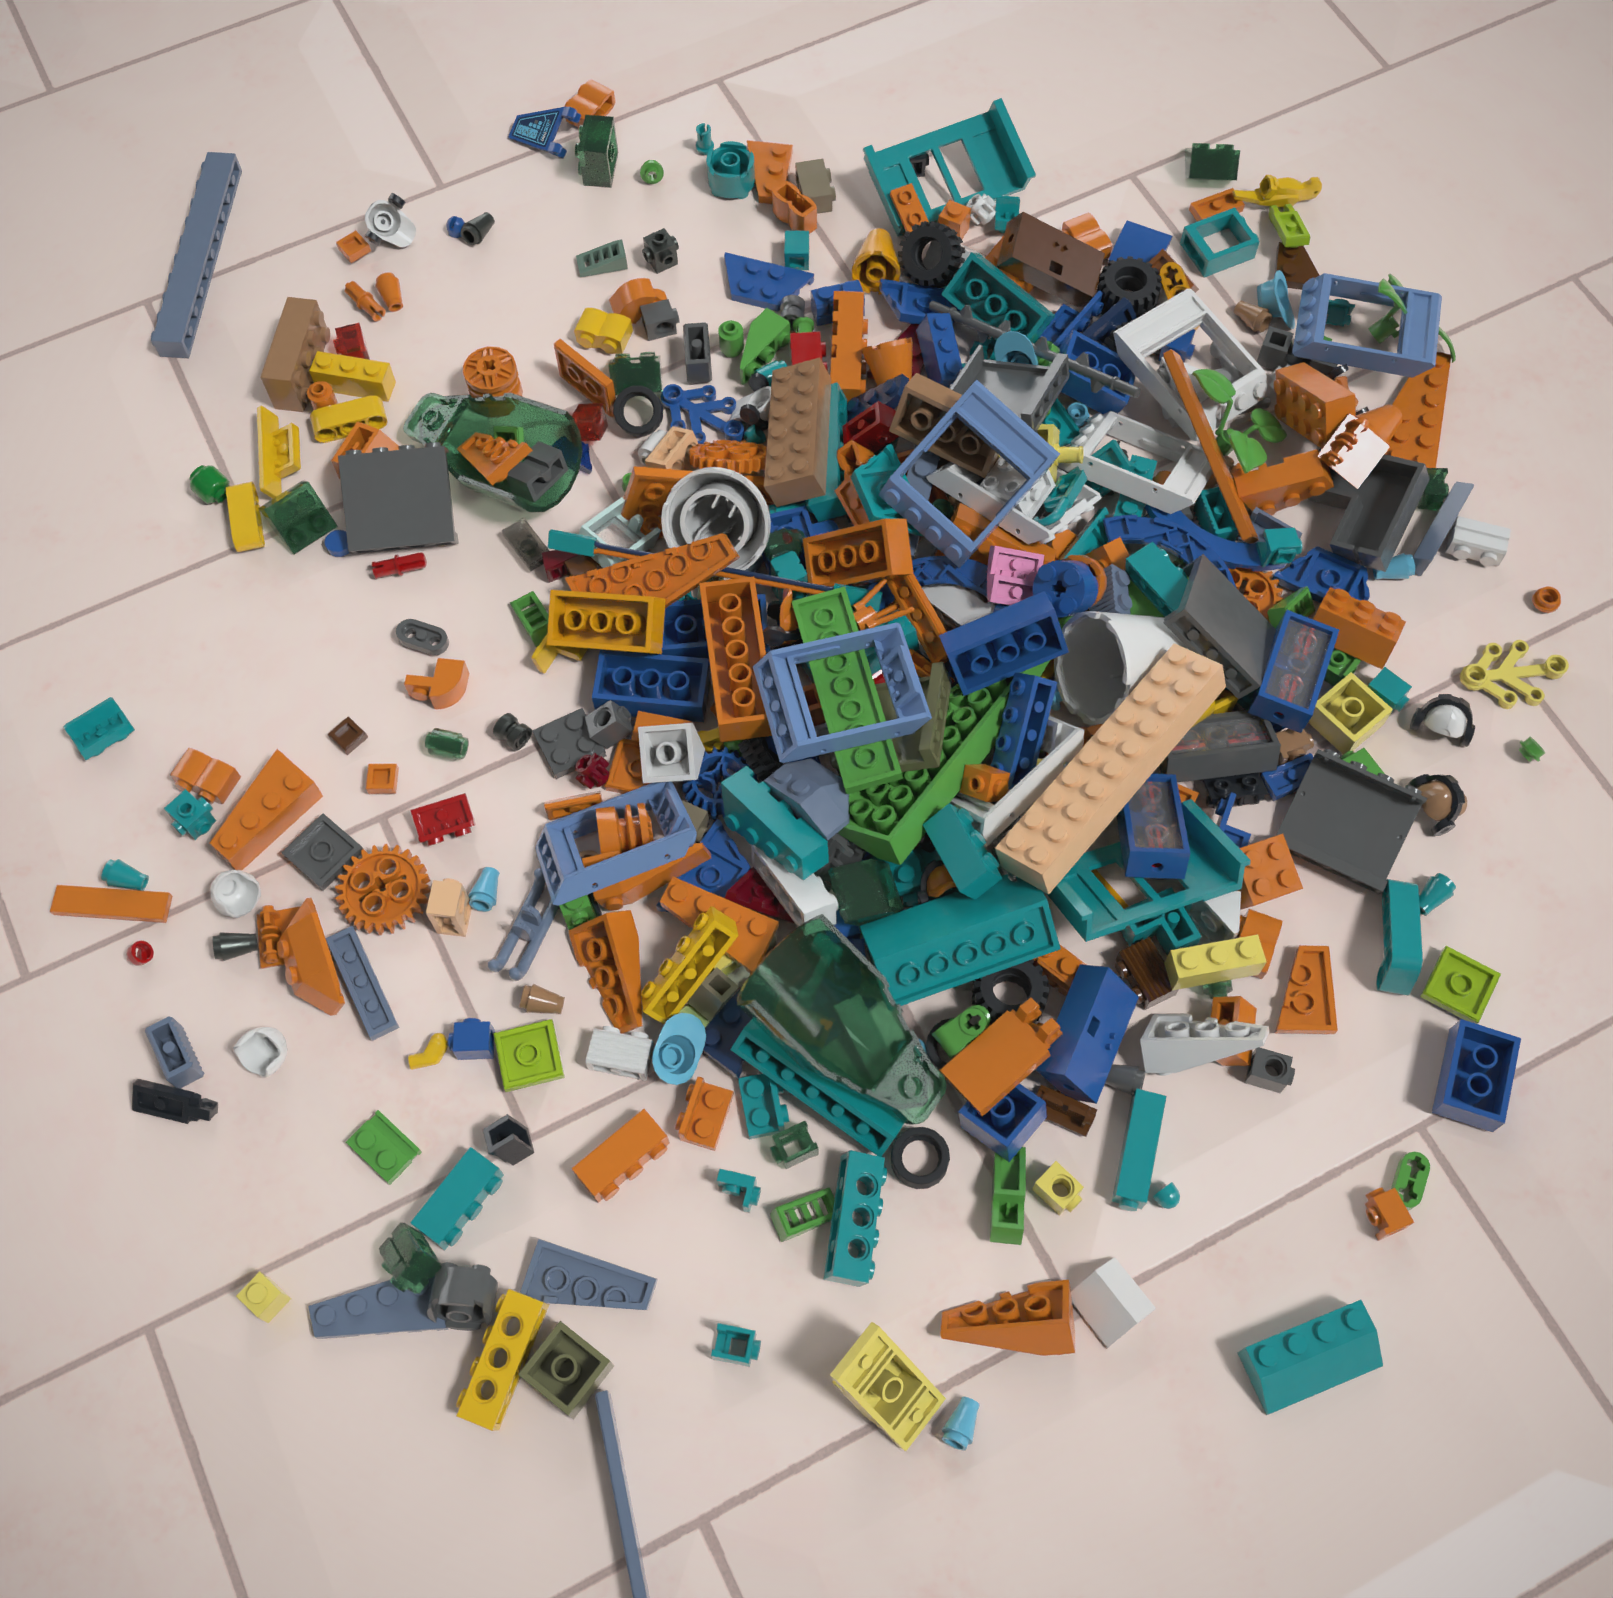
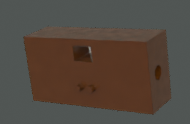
(1050, 259)

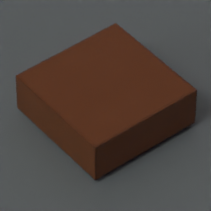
(347, 735)

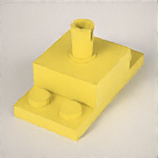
(887, 1386)

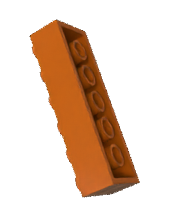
(734, 647)

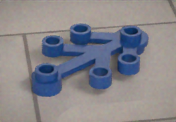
(675, 398)

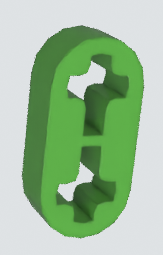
(1419, 1179)

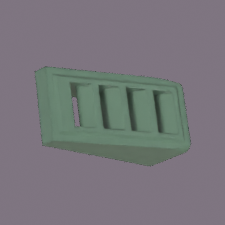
(613, 251)

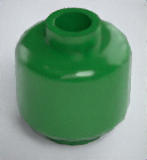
(209, 484)

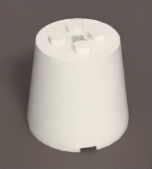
(1107, 660)

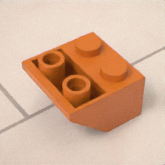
(363, 438)

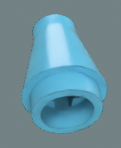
(1399, 568)
(484, 893)
(961, 1424)

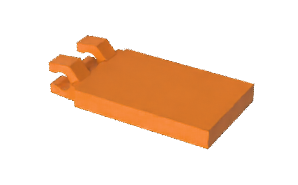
(1001, 1057)

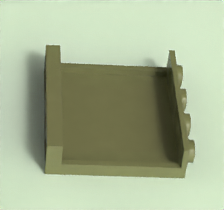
(924, 746)

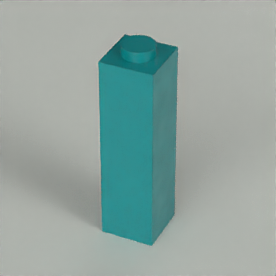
(1138, 1150)

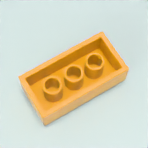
(606, 621)

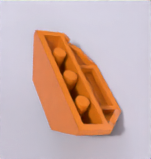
(309, 961)

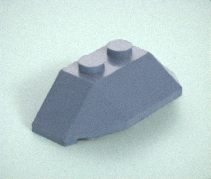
(812, 794)

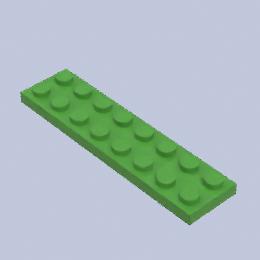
(846, 691)

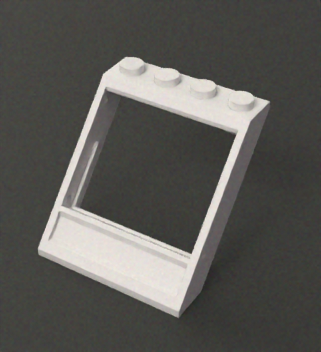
(1167, 324)
(958, 480)
(1181, 486)
(990, 820)

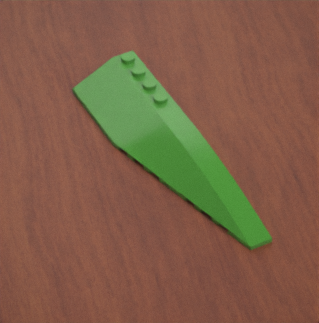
(891, 816)

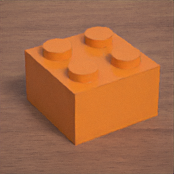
(1269, 872)

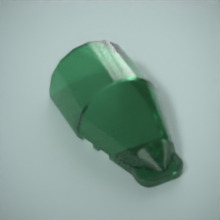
(458, 417)
(841, 1021)

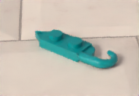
(1063, 496)

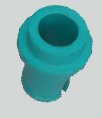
(704, 142)

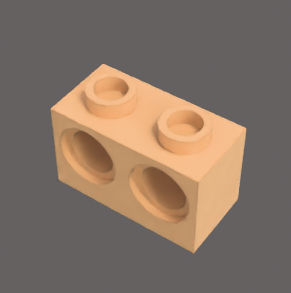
(673, 450)
(449, 907)

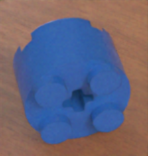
(1079, 584)

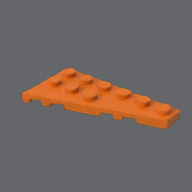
(661, 574)

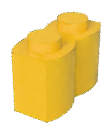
(603, 330)

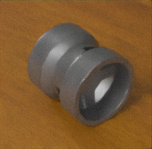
(792, 308)

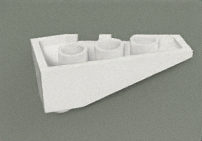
(1180, 1043)

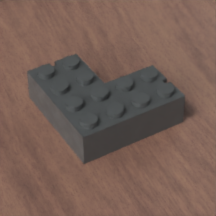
(1376, 510)

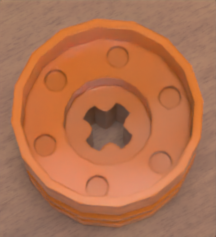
(491, 372)
(625, 832)

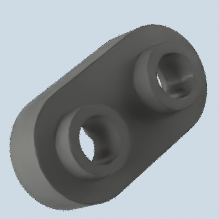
(424, 636)

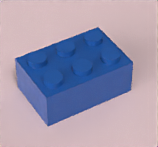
(1102, 360)
(1476, 1075)

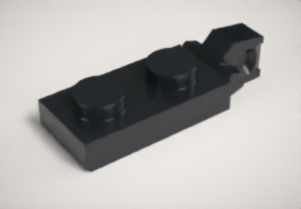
(171, 1102)

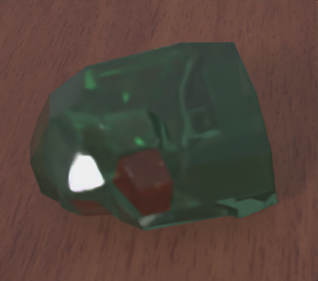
(784, 541)

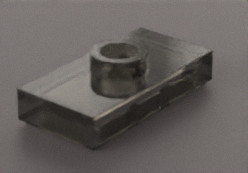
(525, 543)

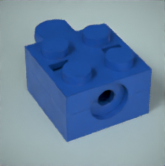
(797, 519)

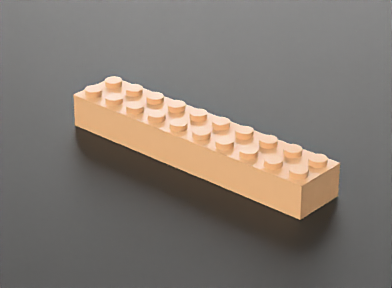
(1110, 768)

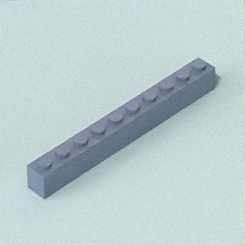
(196, 256)

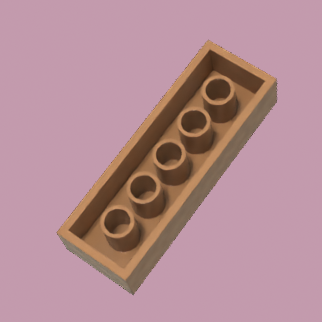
(798, 433)

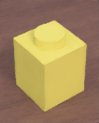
(263, 1297)

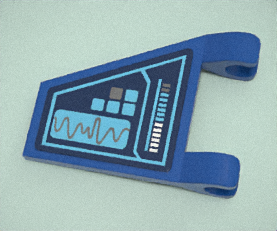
(541, 127)

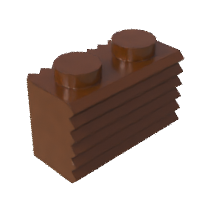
(1145, 973)

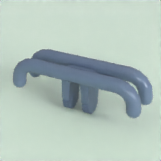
(528, 927)

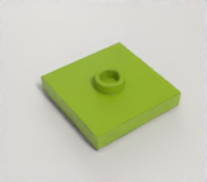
(1460, 985)
(529, 1055)

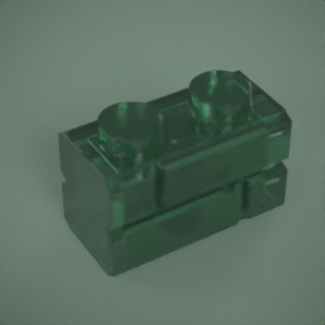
(409, 1259)

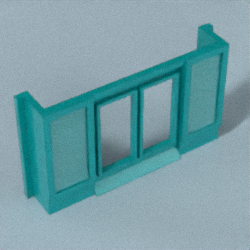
(991, 148)
(1212, 871)

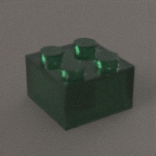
(597, 151)

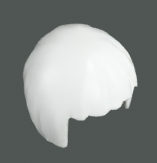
(235, 893)
(262, 1050)

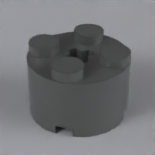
(463, 1296)

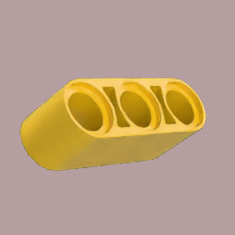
(337, 420)
(245, 517)

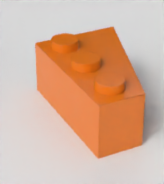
(1284, 483)

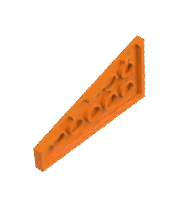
(1422, 412)
(650, 488)

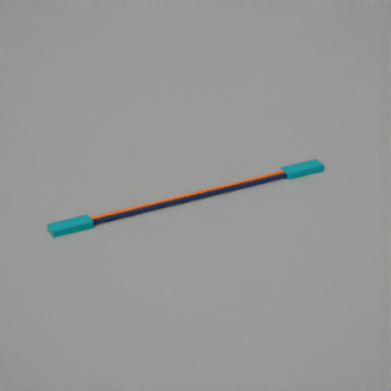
(587, 546)

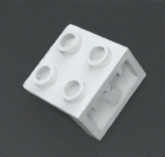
(1005, 481)

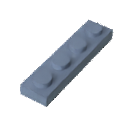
(362, 983)

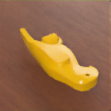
(1280, 191)

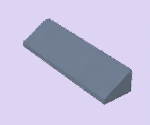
(1441, 525)

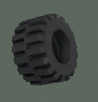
(913, 249)
(1133, 276)
(1023, 974)

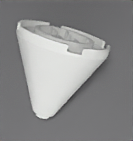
(718, 503)

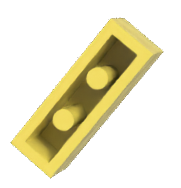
(1215, 962)

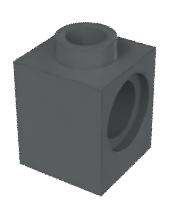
(659, 319)
(609, 724)
(1257, 1074)

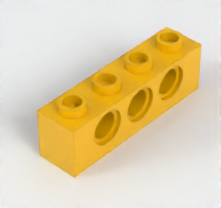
(470, 1402)

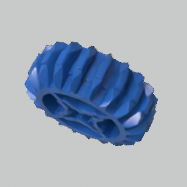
(708, 780)

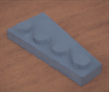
(575, 1278)
(375, 1311)

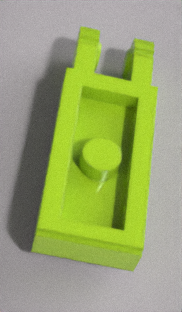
(1289, 226)

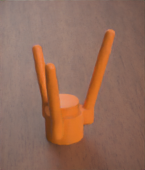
(868, 618)

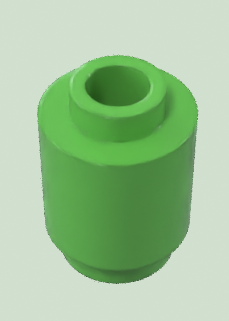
(731, 338)

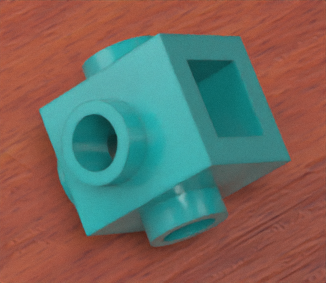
(190, 815)

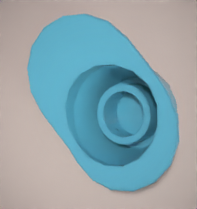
(1274, 297)
(1015, 348)
(679, 1048)

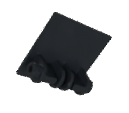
(1247, 787)

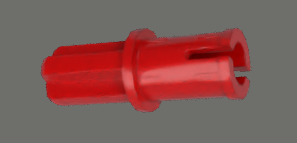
(399, 565)

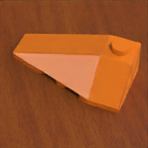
(639, 886)
(611, 955)
(1027, 1322)

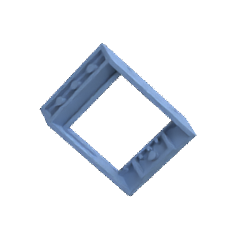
(1416, 333)
(1005, 435)
(788, 708)
(562, 862)

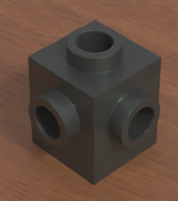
(660, 250)

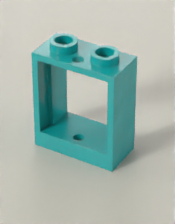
(1202, 255)

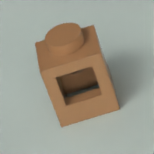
(1293, 745)

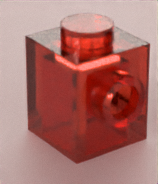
(351, 341)
(590, 421)

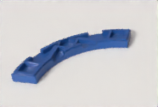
(1164, 535)
(1232, 553)
(941, 571)

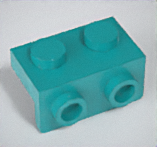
(99, 728)

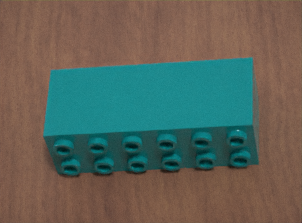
(960, 939)

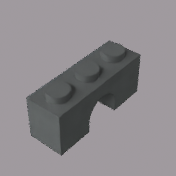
(1278, 350)

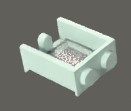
(615, 530)

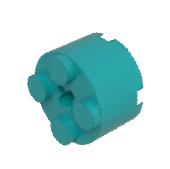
(730, 170)

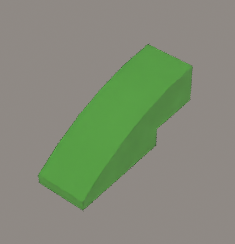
(1008, 1199)

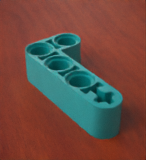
(1401, 938)

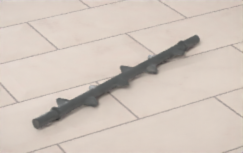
(1079, 366)

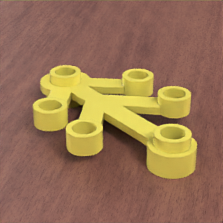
(1510, 675)

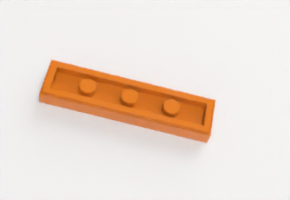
(111, 903)

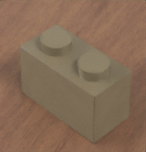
(814, 182)

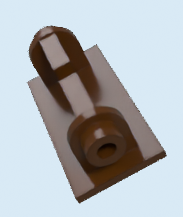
(1067, 1111)

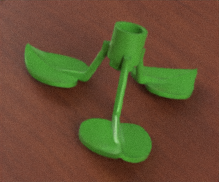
(1387, 324)
(1247, 450)

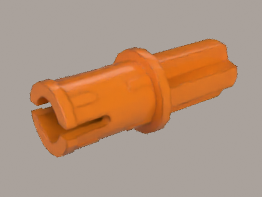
(364, 300)

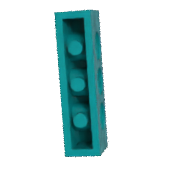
(840, 1265)

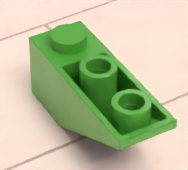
(764, 339)

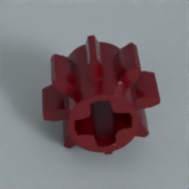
(592, 770)

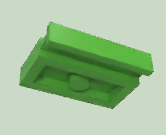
(383, 1147)

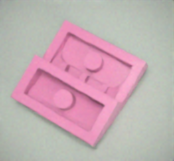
(1011, 574)

